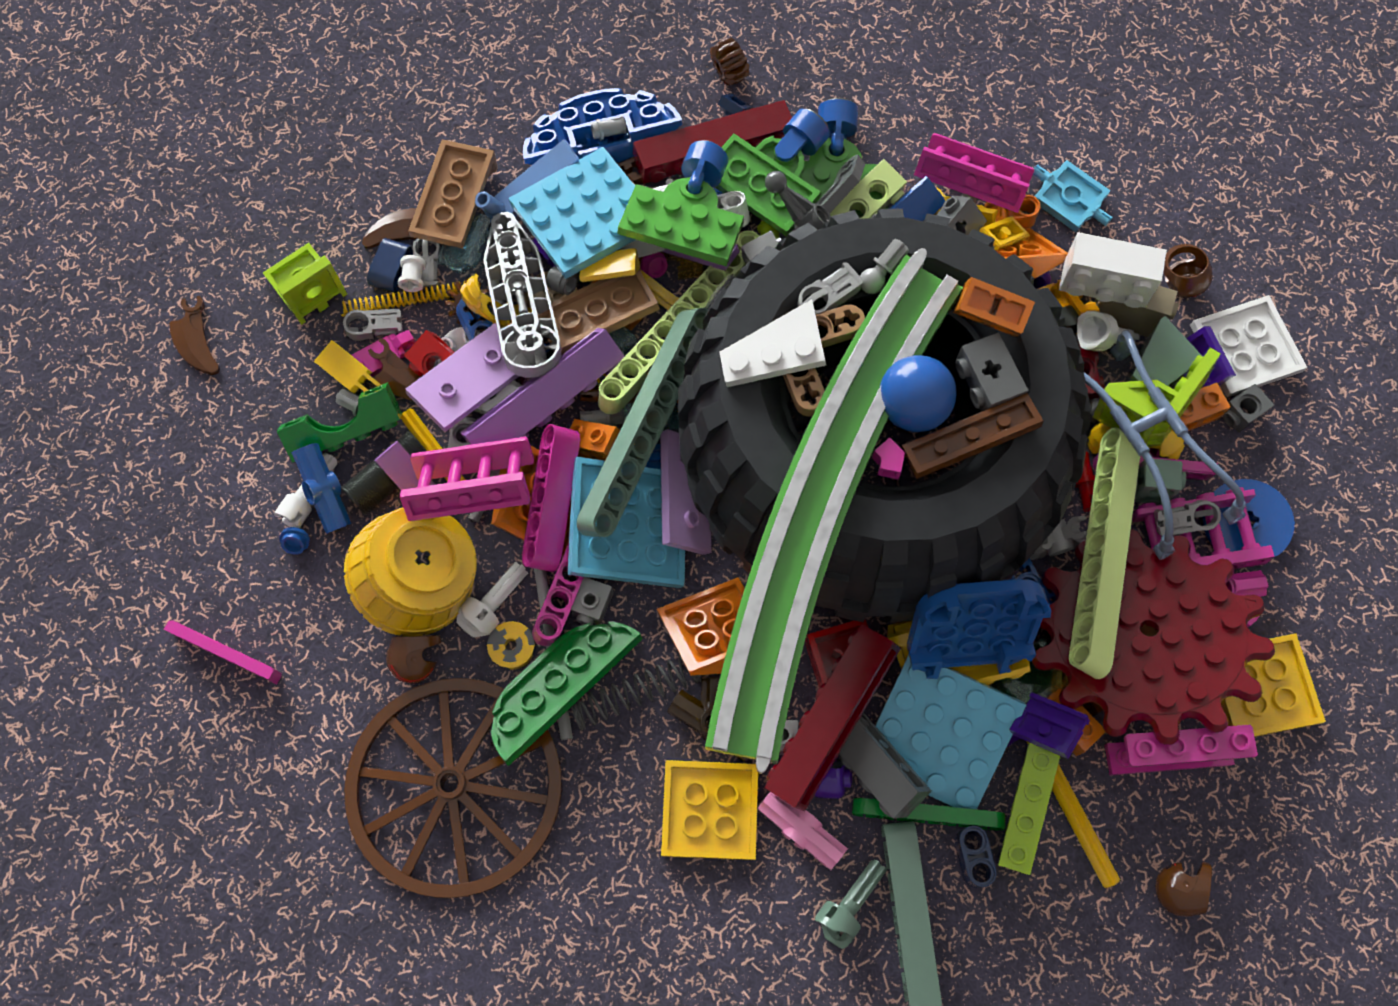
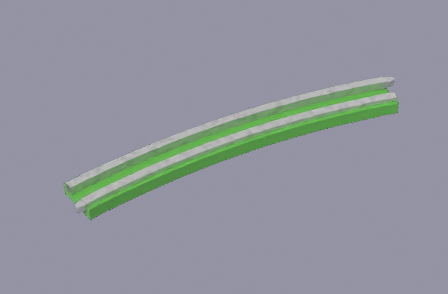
(810, 512)

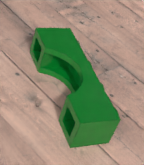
(375, 410)

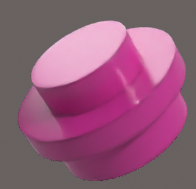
(654, 264)

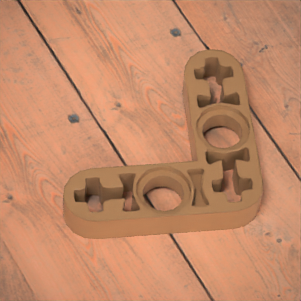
(843, 333)

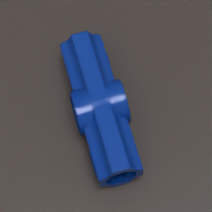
(321, 487)

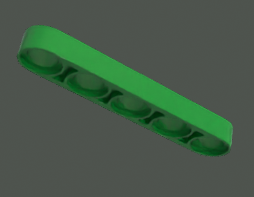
(935, 815)

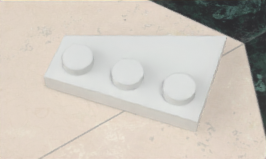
(776, 349)

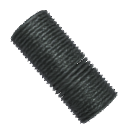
(372, 483)

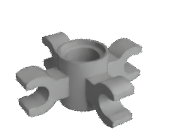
(1062, 539)

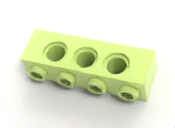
(882, 179)

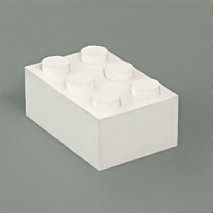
(1112, 270)

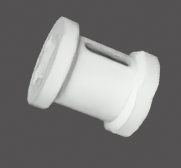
(411, 273)

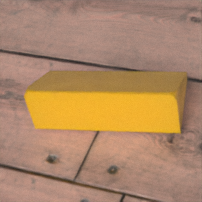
(1005, 232)
(617, 264)

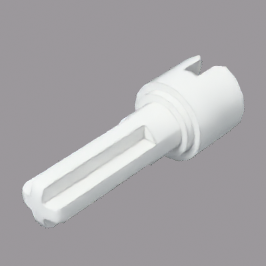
(295, 506)

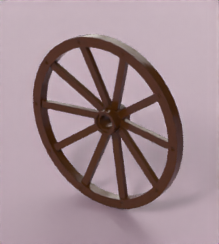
(356, 771)

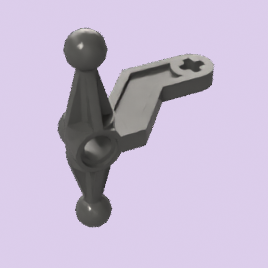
(804, 211)

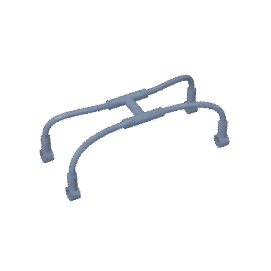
(1123, 348)

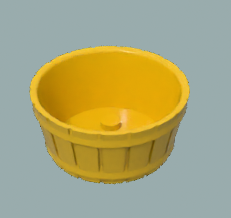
(395, 589)

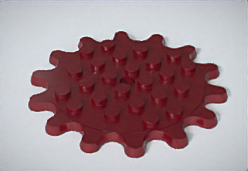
(1180, 670)

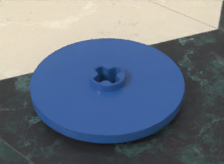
(1271, 515)

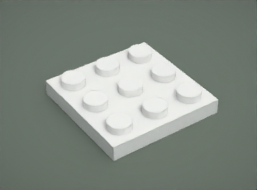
(1254, 344)

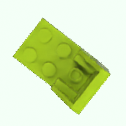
(1137, 403)

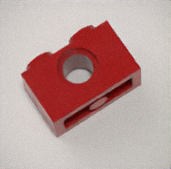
(426, 352)

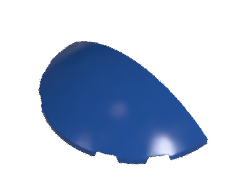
(573, 120)

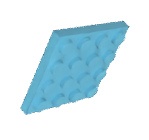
(577, 211)
(636, 546)
(949, 731)

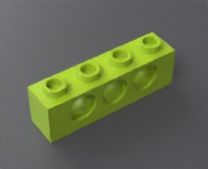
(1028, 809)

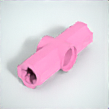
(803, 830)

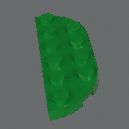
(556, 683)

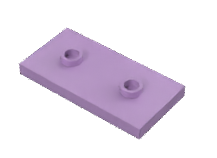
(463, 380)
(681, 522)

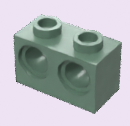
(1171, 474)

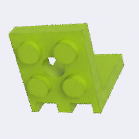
(305, 281)

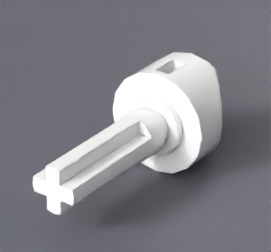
(1099, 331)
(484, 609)

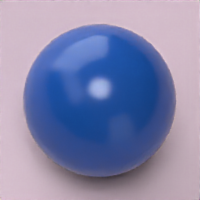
(918, 393)

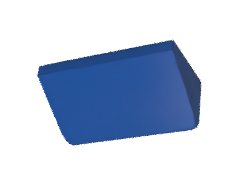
(920, 200)

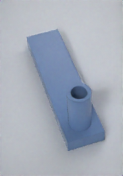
(553, 161)

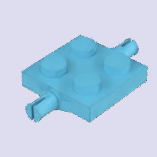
(1071, 195)

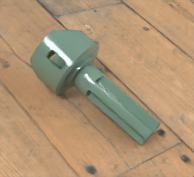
(840, 917)

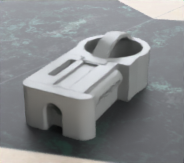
(429, 274)
(833, 289)
(379, 323)
(1184, 518)

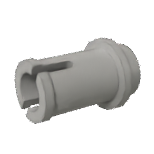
(608, 127)

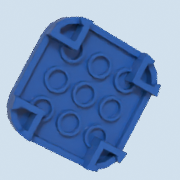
(977, 626)

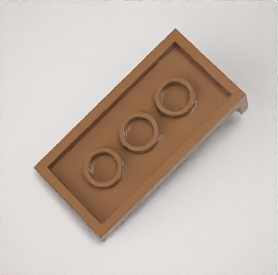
(450, 193)
(602, 305)

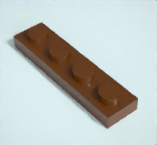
(972, 435)

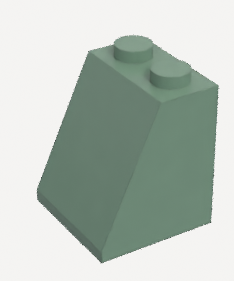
(1165, 355)

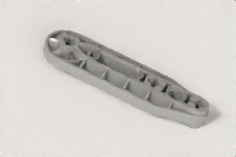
(523, 339)

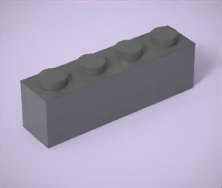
(883, 770)

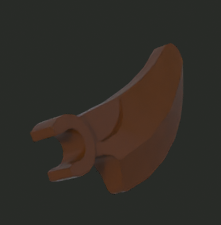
(392, 226)
(190, 338)
(394, 371)

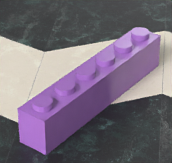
(543, 395)

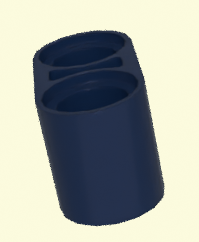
(386, 266)
(981, 855)

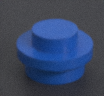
(294, 540)

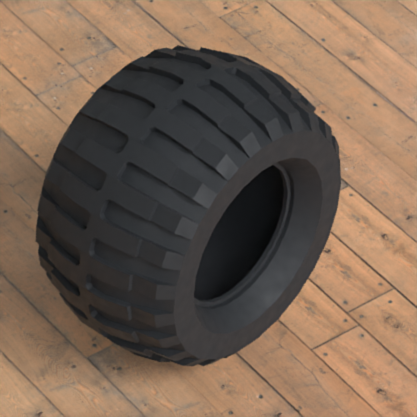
(895, 539)

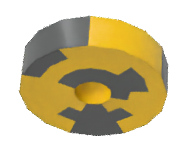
(511, 658)

